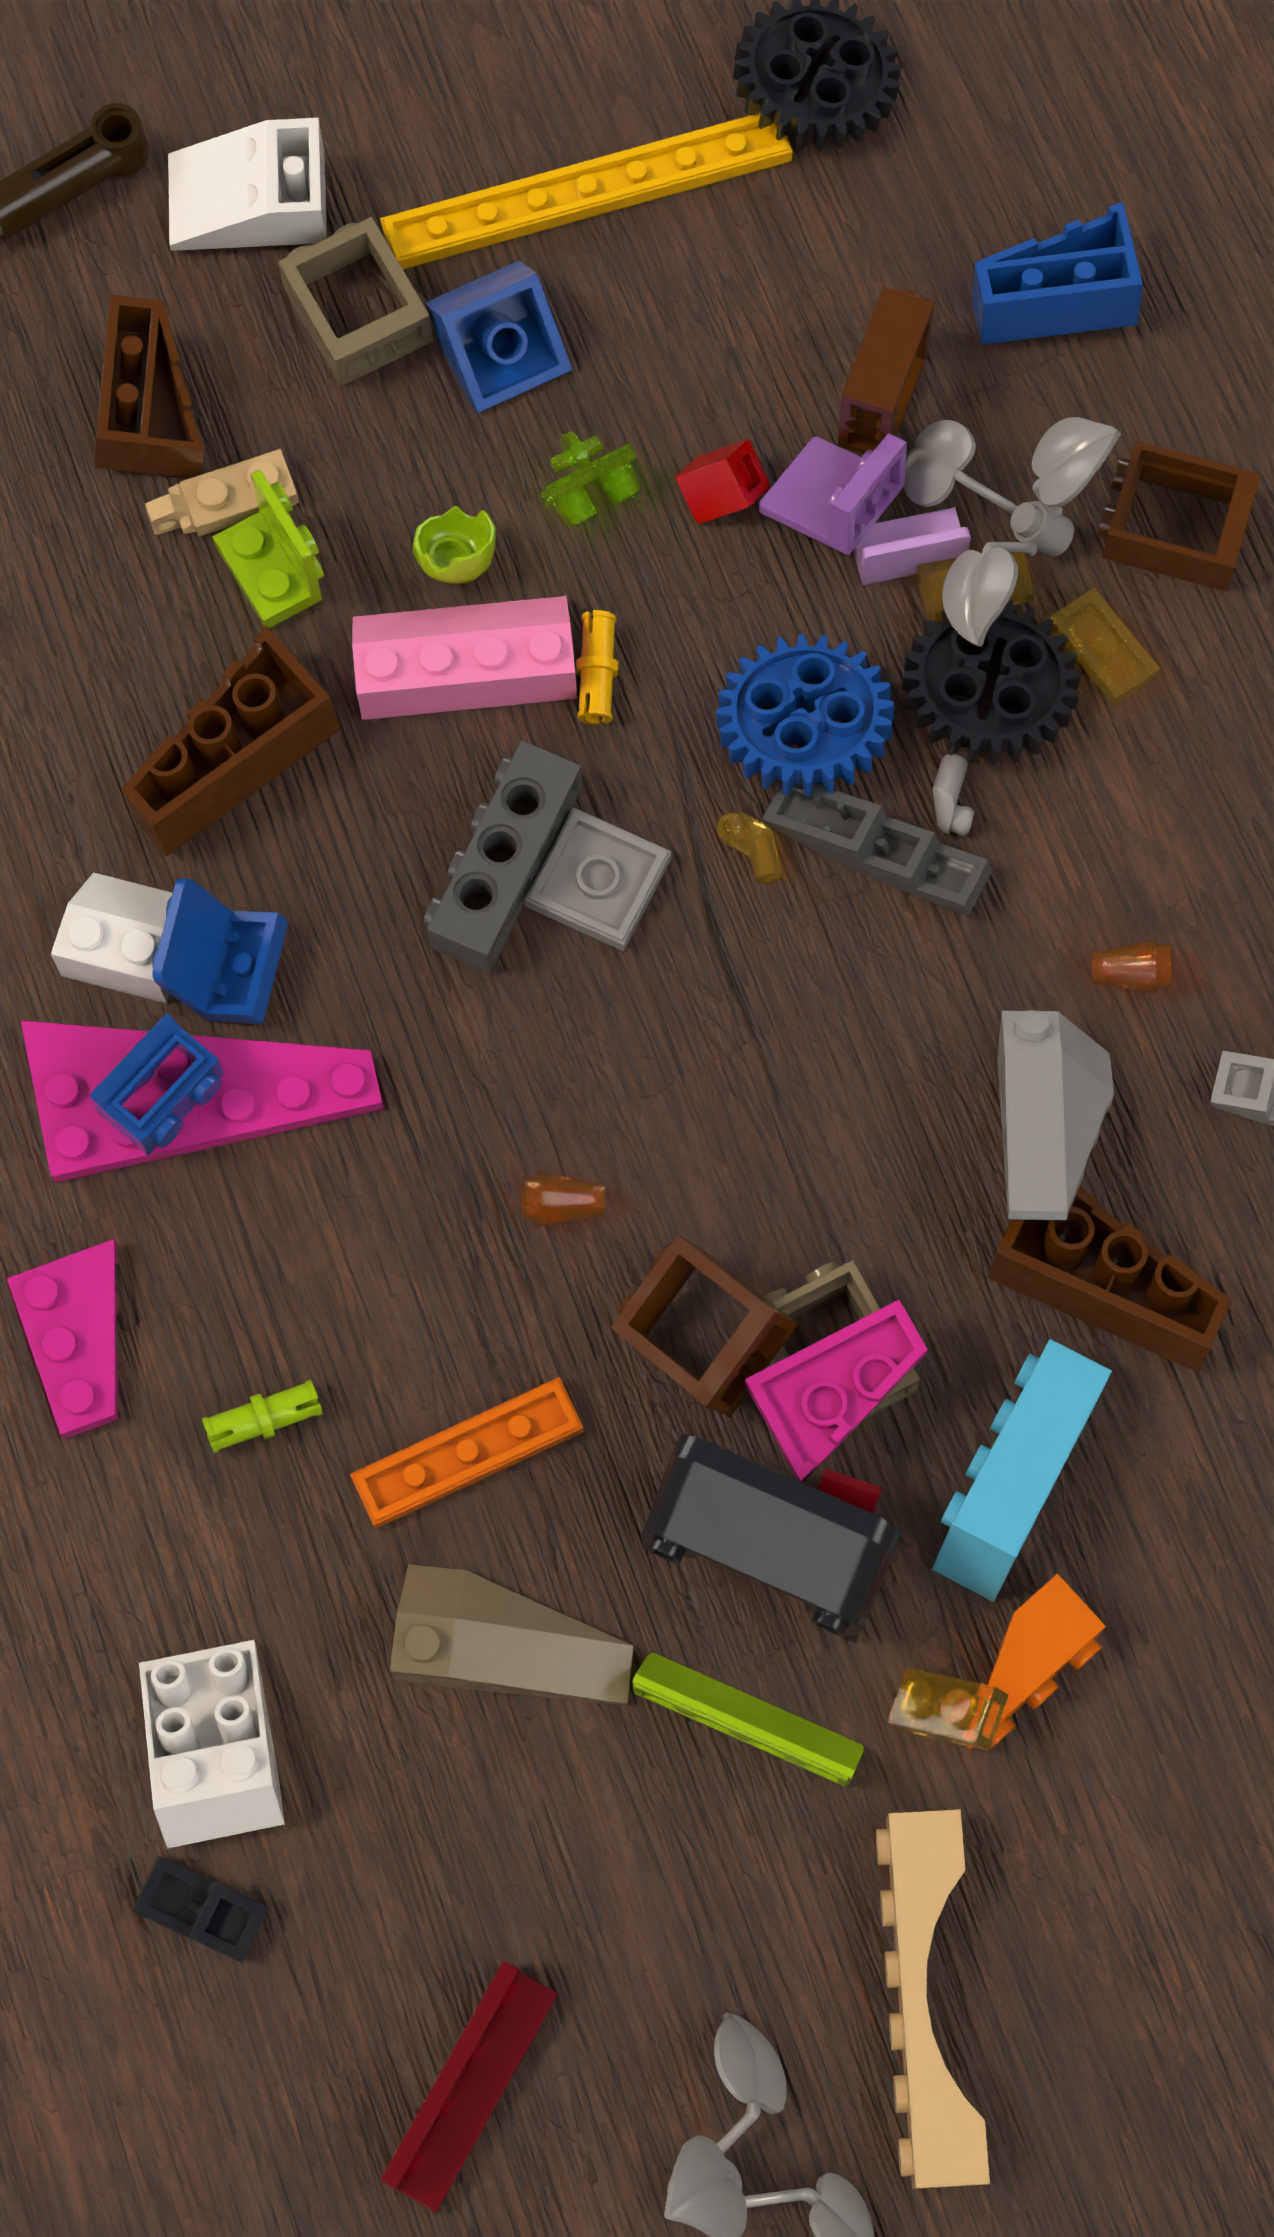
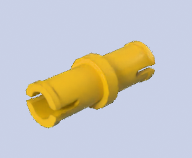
(596, 667)

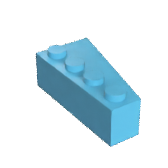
(1019, 1469)

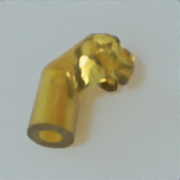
(755, 841)

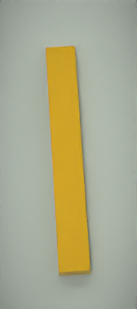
(583, 190)

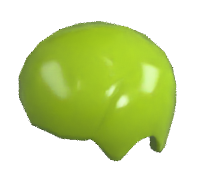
(455, 546)

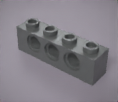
(481, 934)

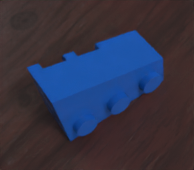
(1061, 284)

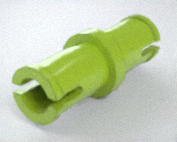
(262, 1416)

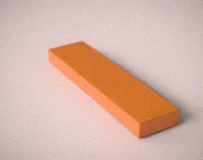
(467, 1452)

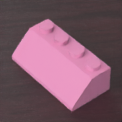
(463, 657)

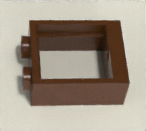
(885, 369)
(1192, 476)
(743, 1355)

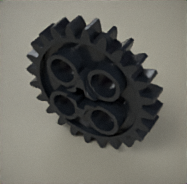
(778, 50)
(1040, 692)

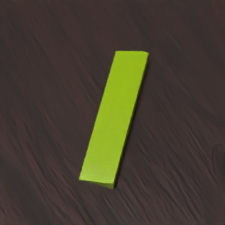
(748, 1719)

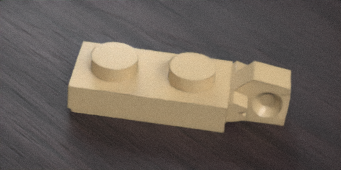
(218, 497)

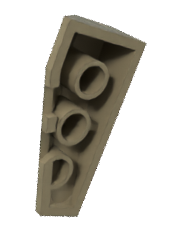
(487, 1638)

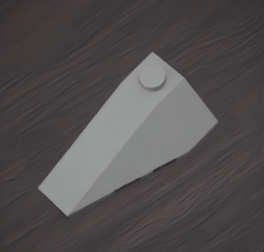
(1052, 1109)

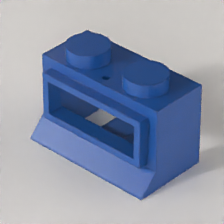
(136, 1069)

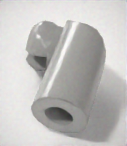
(946, 793)

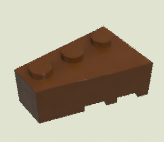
(143, 400)

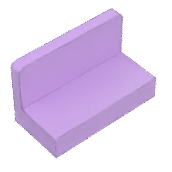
(899, 545)

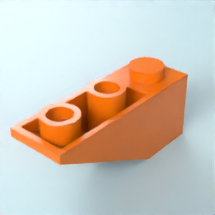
(1040, 1642)

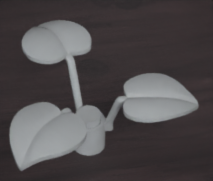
(1064, 462)
(708, 2186)

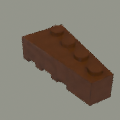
(1112, 1281)

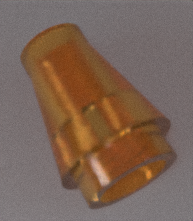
(1134, 966)
(559, 1198)

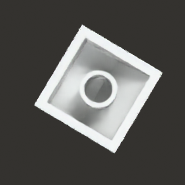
(112, 936)

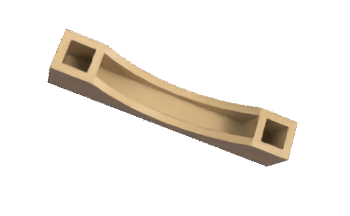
(943, 2128)

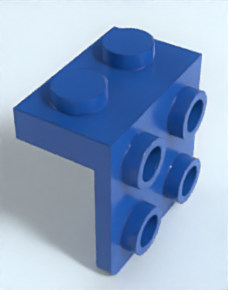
(218, 957)

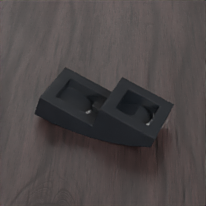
(200, 1909)

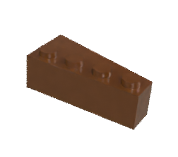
(232, 744)

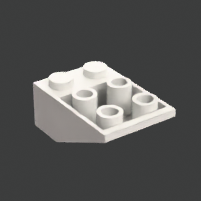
(250, 188)
(210, 1745)

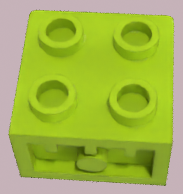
(272, 556)

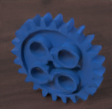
(805, 715)

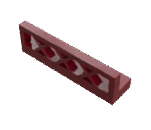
(469, 2087)

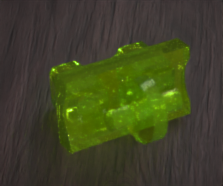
(611, 470)

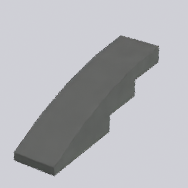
(879, 846)

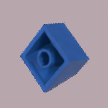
(499, 335)

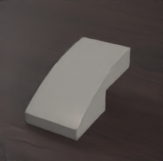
(1245, 1087)

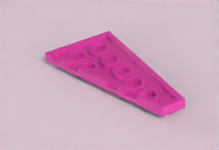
(261, 1093)

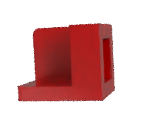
(722, 481)

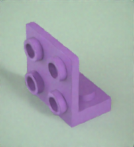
(836, 492)

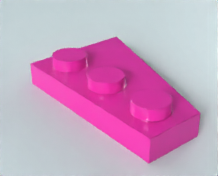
(71, 1330)
(834, 1384)

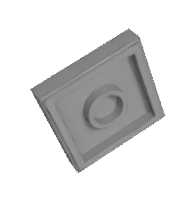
(598, 879)

